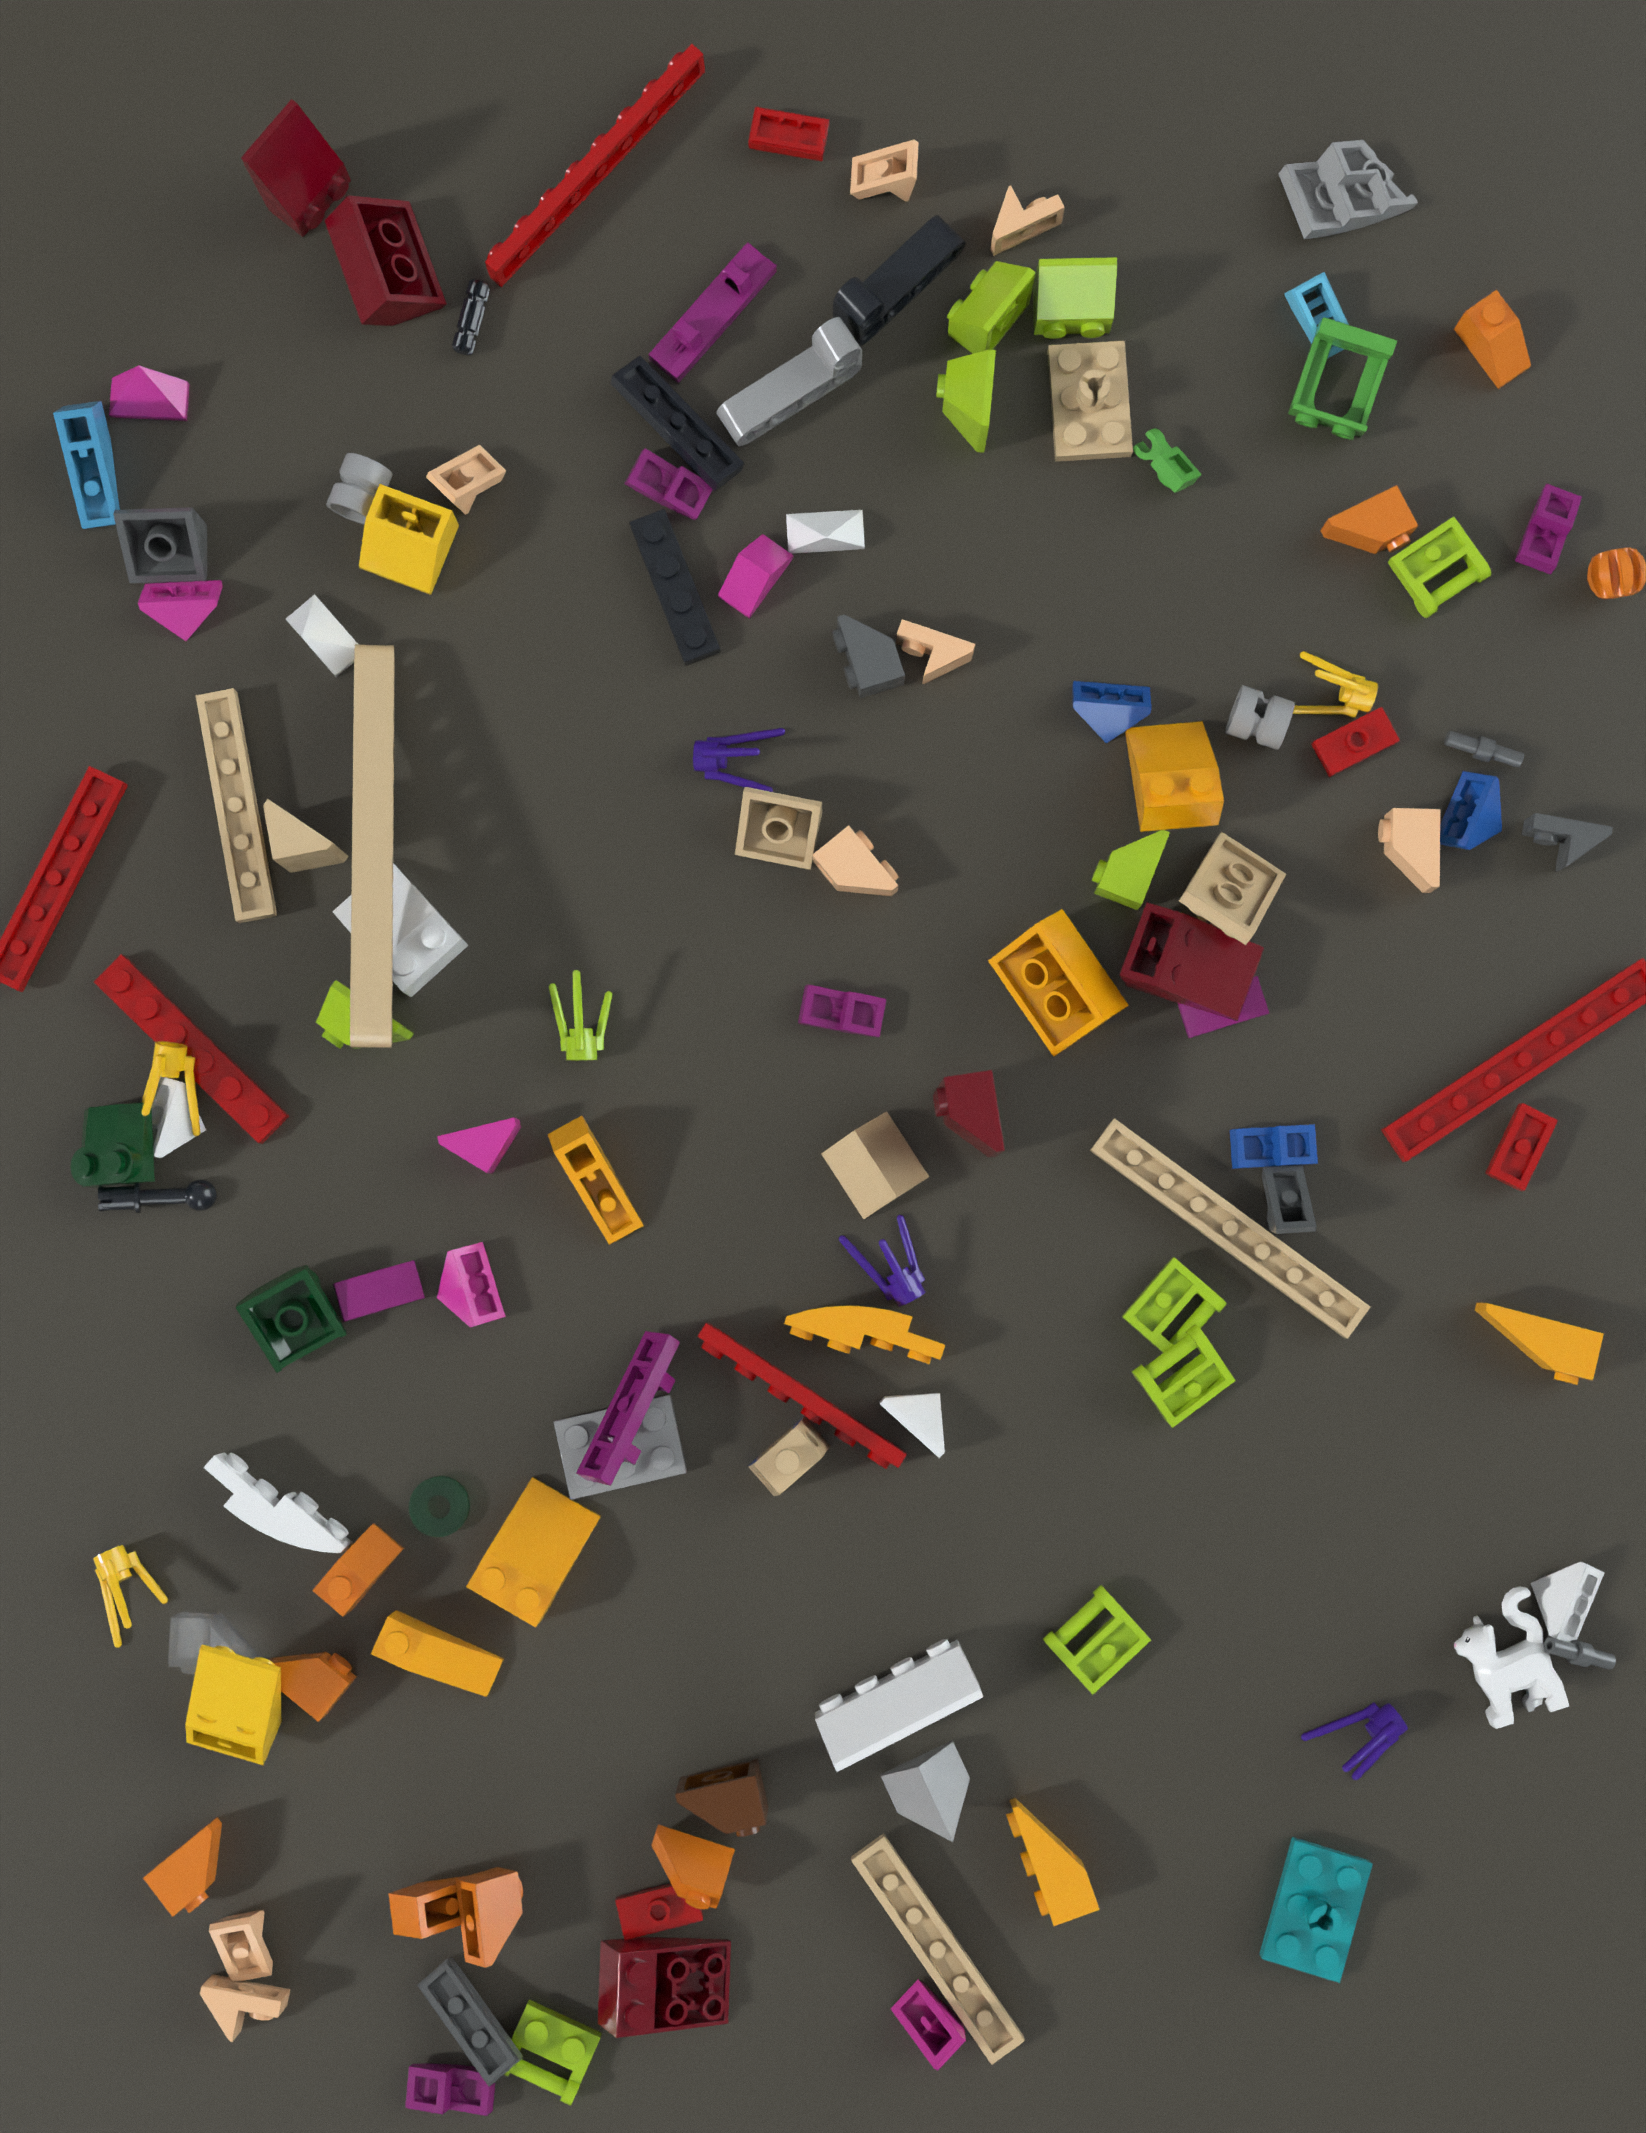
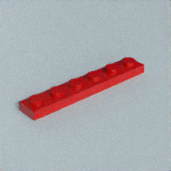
(57, 876)
(212, 1067)
(786, 1387)

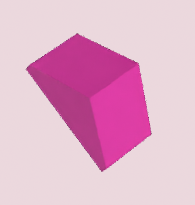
(754, 574)
(482, 1144)
(930, 2024)

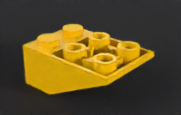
(234, 1704)

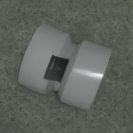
(359, 485)
(1260, 717)

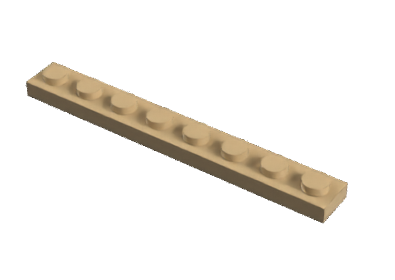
(1230, 1228)

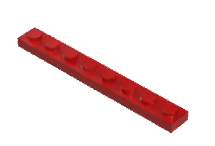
(602, 158)
(1518, 1062)

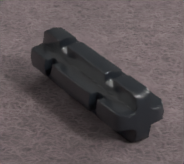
(471, 317)

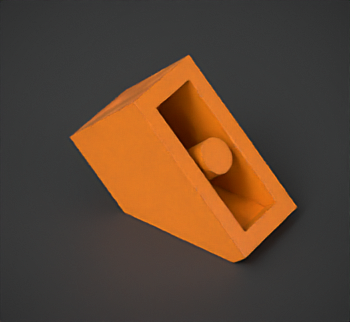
(1495, 339)
(1374, 523)
(358, 1570)
(315, 1680)
(693, 1866)
(188, 1871)
(425, 1908)
(488, 1912)

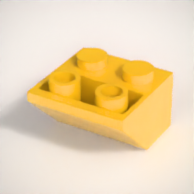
(406, 539)

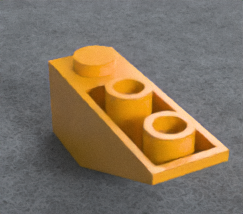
(1060, 1873)

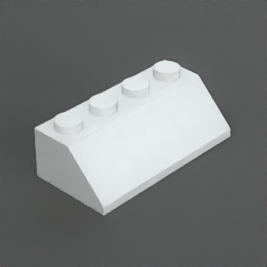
(897, 1704)

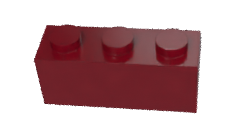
(384, 260)
(971, 1110)

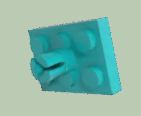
(1315, 1909)

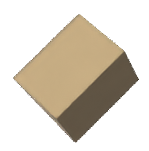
(778, 828)
(296, 844)
(875, 1165)

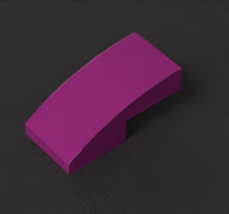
(668, 485)
(1548, 528)
(842, 1011)
(1202, 1022)
(378, 1290)
(446, 2087)

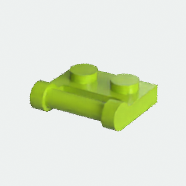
(1431, 557)
(1165, 1299)
(1191, 1384)
(1105, 1650)
(557, 2040)

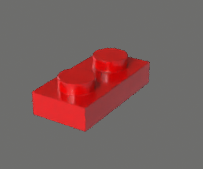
(1521, 1147)

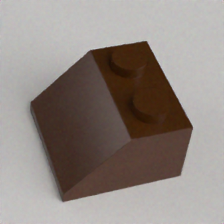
(727, 1797)

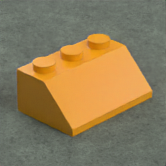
(1058, 982)

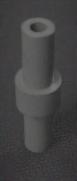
(1484, 749)
(1579, 1653)

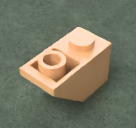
(852, 866)

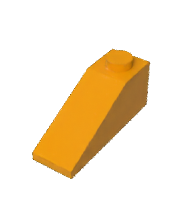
(594, 1179)
(1549, 1343)
(436, 1654)

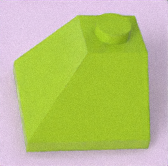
(968, 395)
(336, 1018)

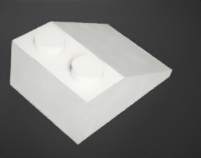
(420, 936)

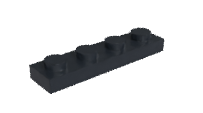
(677, 423)
(674, 587)

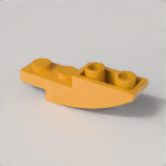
(848, 1325)

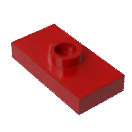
(788, 133)
(1355, 742)
(654, 1911)

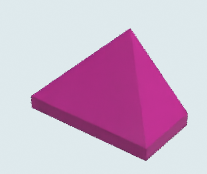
(148, 395)
(180, 604)
(469, 1286)

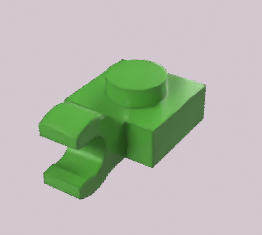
(1170, 463)

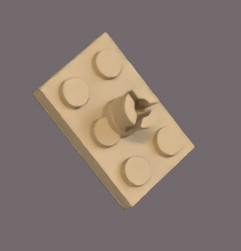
(1089, 401)
(1232, 888)

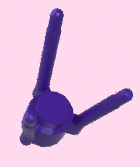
(713, 754)
(903, 1285)
(1384, 1727)

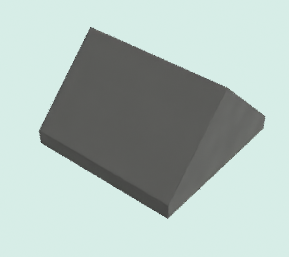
(163, 544)

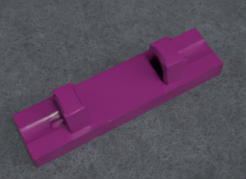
(712, 313)
(628, 1407)

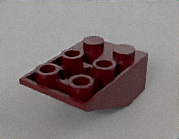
(1190, 962)
(663, 1984)

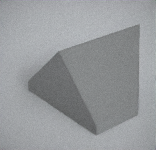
(930, 1789)

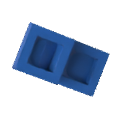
(1273, 1146)

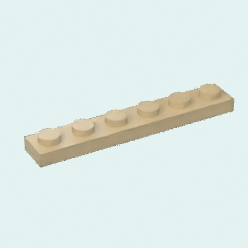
(236, 805)
(937, 1949)

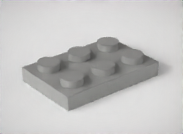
(656, 1438)

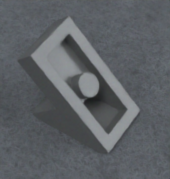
(1574, 835)
(1287, 1200)

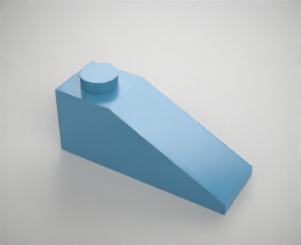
(89, 462)

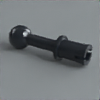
(198, 1195)

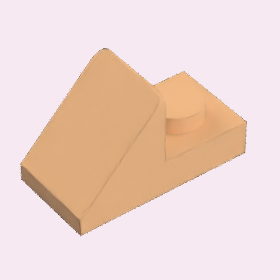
(885, 171)
(1019, 225)
(467, 477)
(944, 650)
(242, 1945)
(231, 2000)

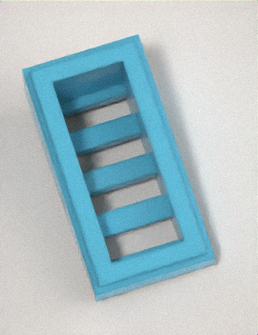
(1302, 309)

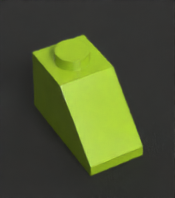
(1130, 870)

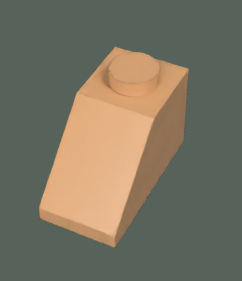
(1413, 844)

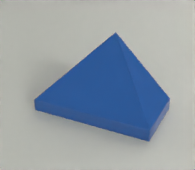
(1110, 707)
(1472, 812)

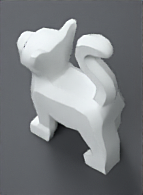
(1514, 1668)

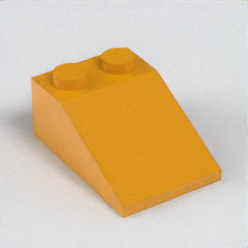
(1174, 776)
(533, 1552)

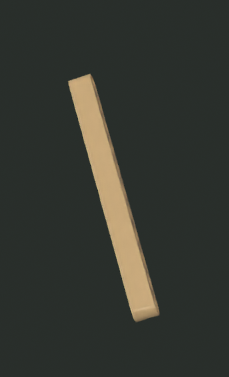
(372, 848)

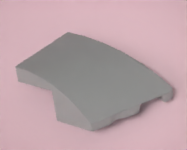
(1342, 190)

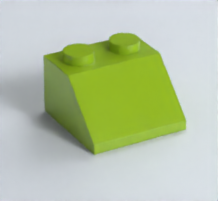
(1074, 297)
(991, 307)

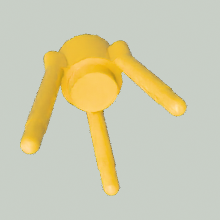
(1354, 690)
(167, 1062)
(111, 1570)

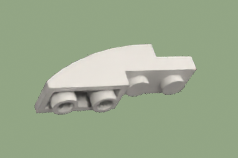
(287, 1520)

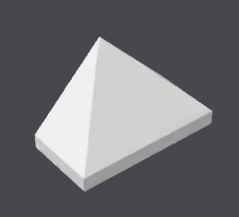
(825, 531)
(324, 635)
(171, 1117)
(921, 1416)
(1566, 1599)

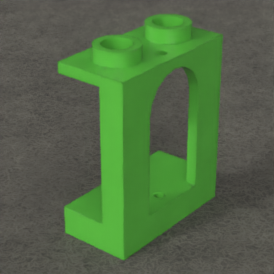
(1375, 346)

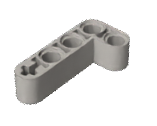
(794, 385)

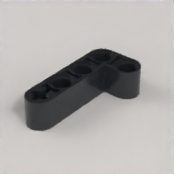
(873, 303)

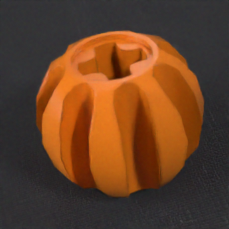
(1617, 573)

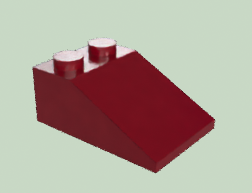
(296, 170)

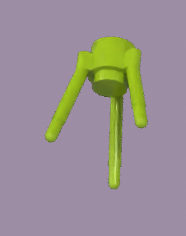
(580, 1042)

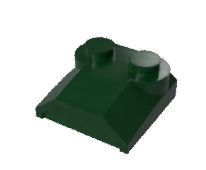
(115, 1147)
(290, 1316)

